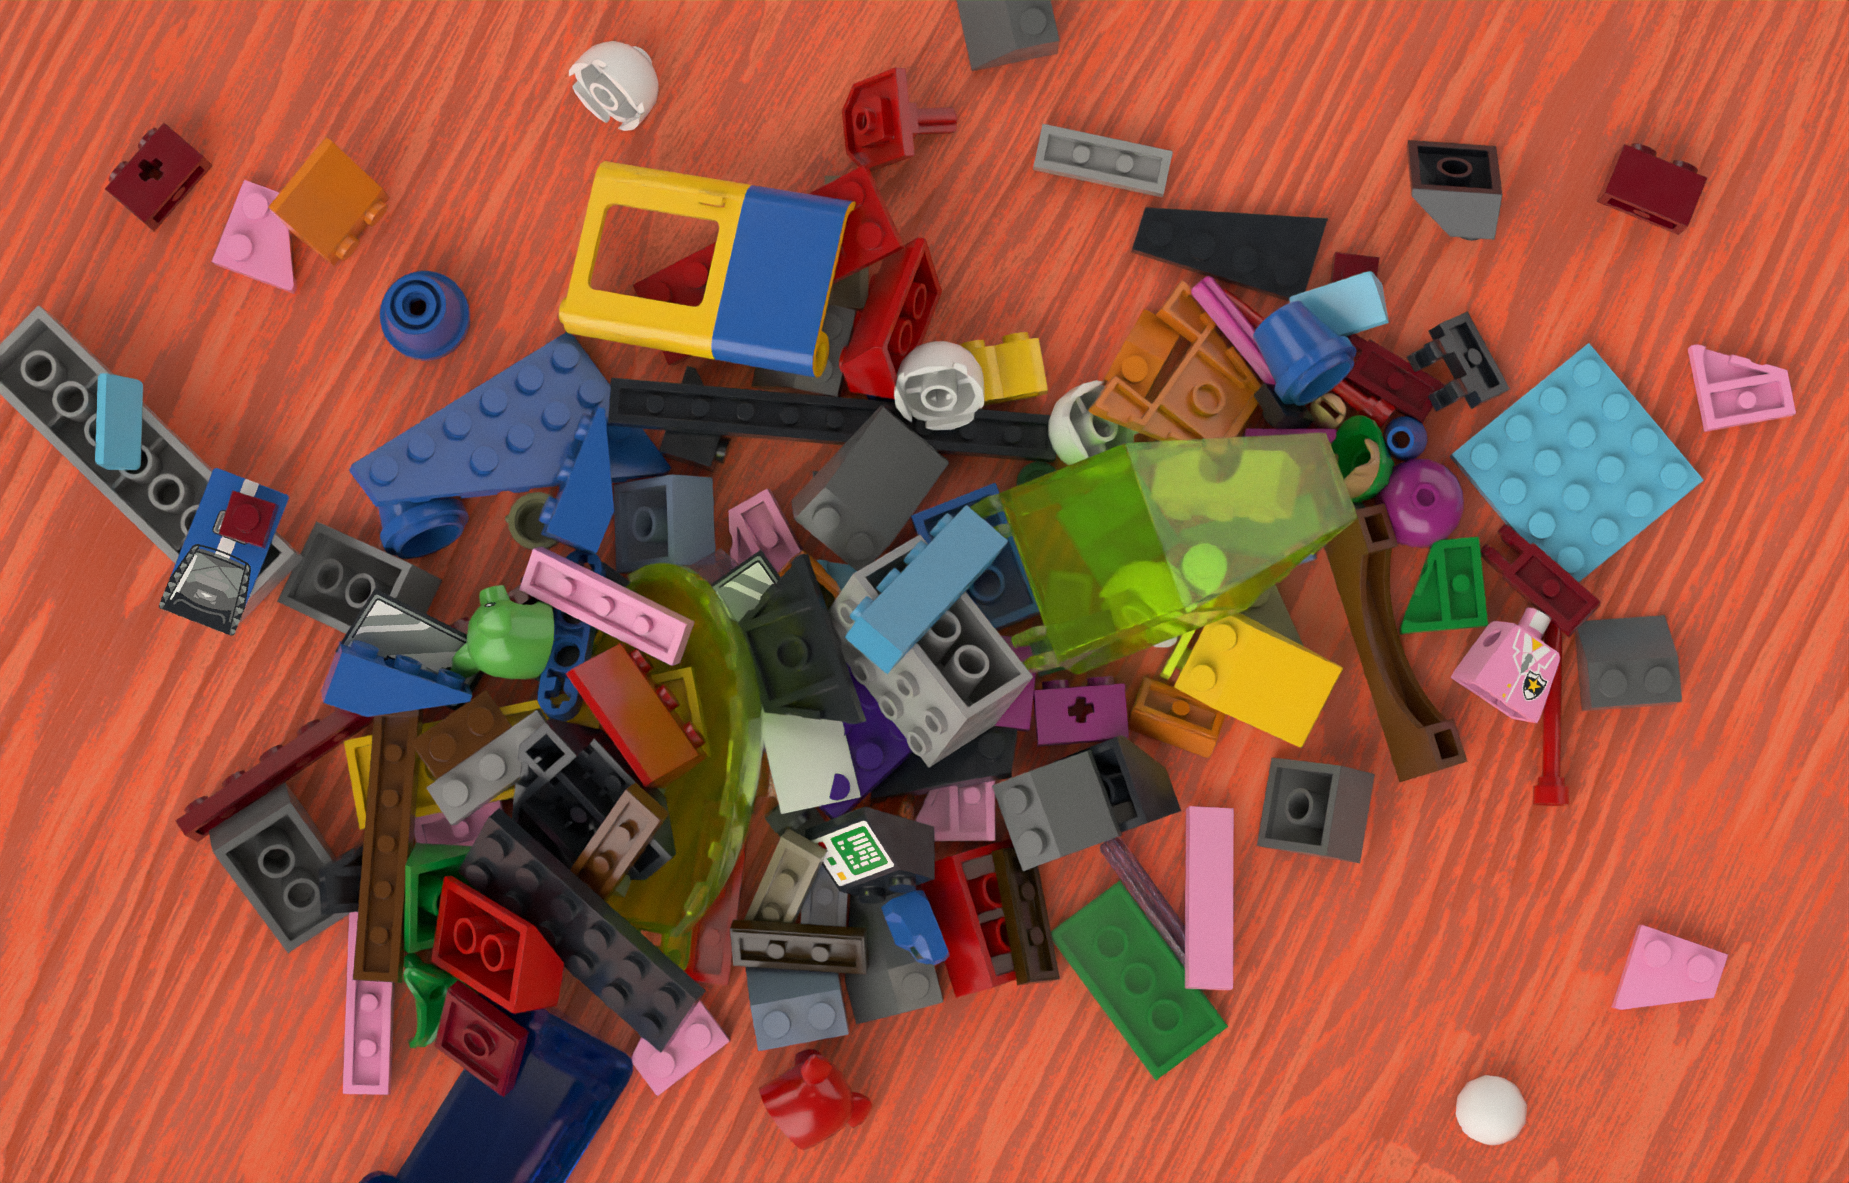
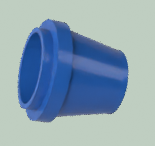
(438, 328)
(1303, 353)
(421, 528)

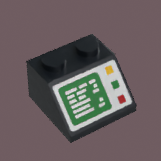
(875, 853)

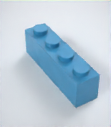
(925, 589)

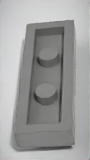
(1102, 160)
(484, 773)

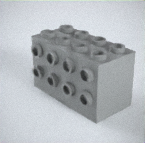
(948, 683)

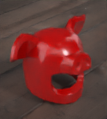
(813, 1100)

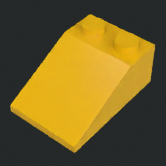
(1259, 677)

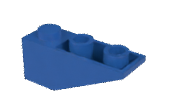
(585, 496)
(374, 687)

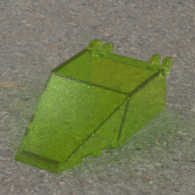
(1165, 538)

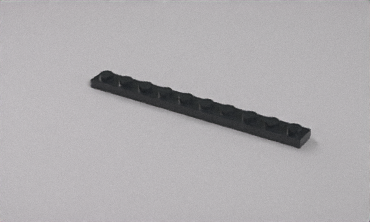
(813, 419)

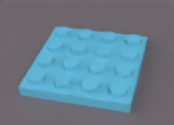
(1577, 465)

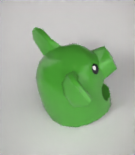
(506, 638)

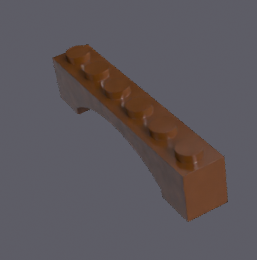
(1413, 728)

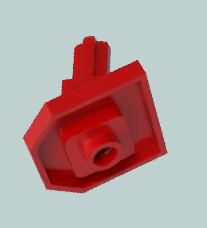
(883, 122)

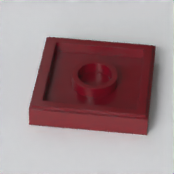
(481, 1038)

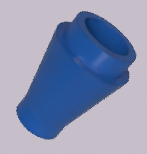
(1417, 436)

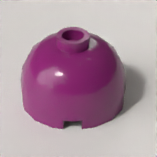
(1422, 502)

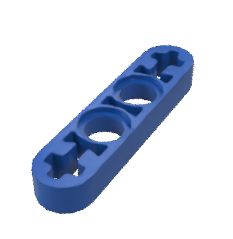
(567, 634)

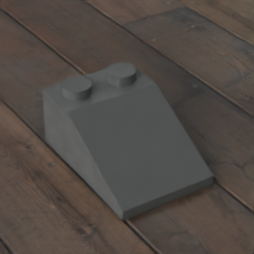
(869, 489)
(342, 574)
(275, 861)

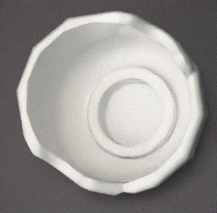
(1491, 1110)

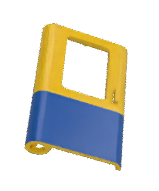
(763, 283)

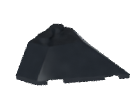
(570, 786)

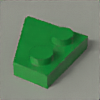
(1448, 589)

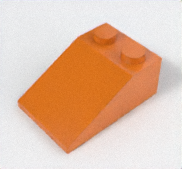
(330, 203)

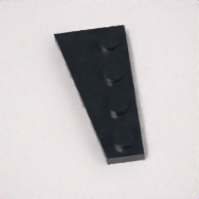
(1240, 248)

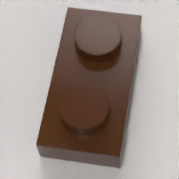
(460, 735)

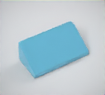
(1348, 304)
(118, 422)

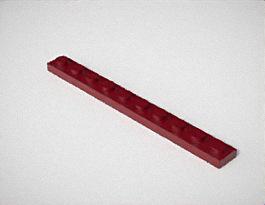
(285, 762)

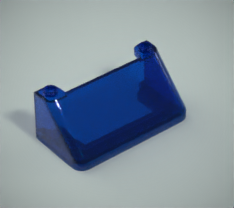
(537, 1129)

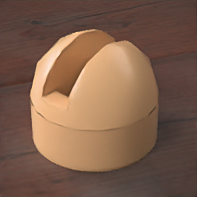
(1322, 418)

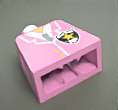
(1511, 666)

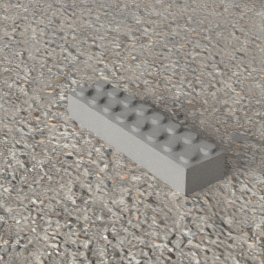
(55, 389)

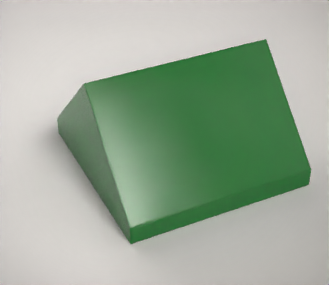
(423, 889)

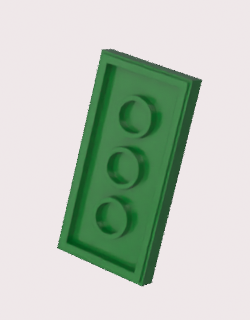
(1137, 980)

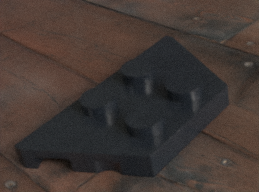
(799, 652)

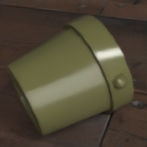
(524, 521)

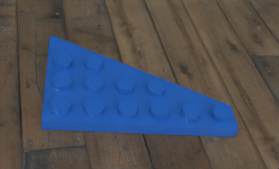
(506, 435)

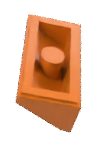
(1175, 718)

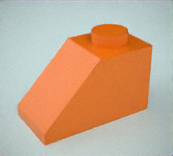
(1143, 353)

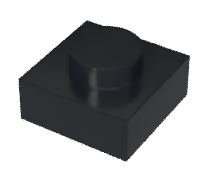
(1280, 414)

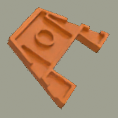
(1204, 395)

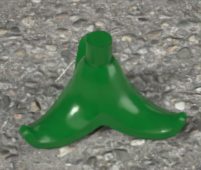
(429, 987)

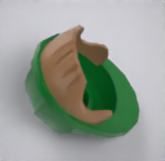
(1362, 457)

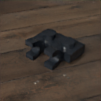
(1468, 361)

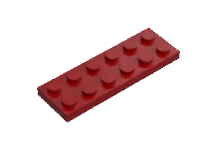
(866, 240)

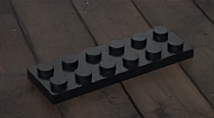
(582, 930)

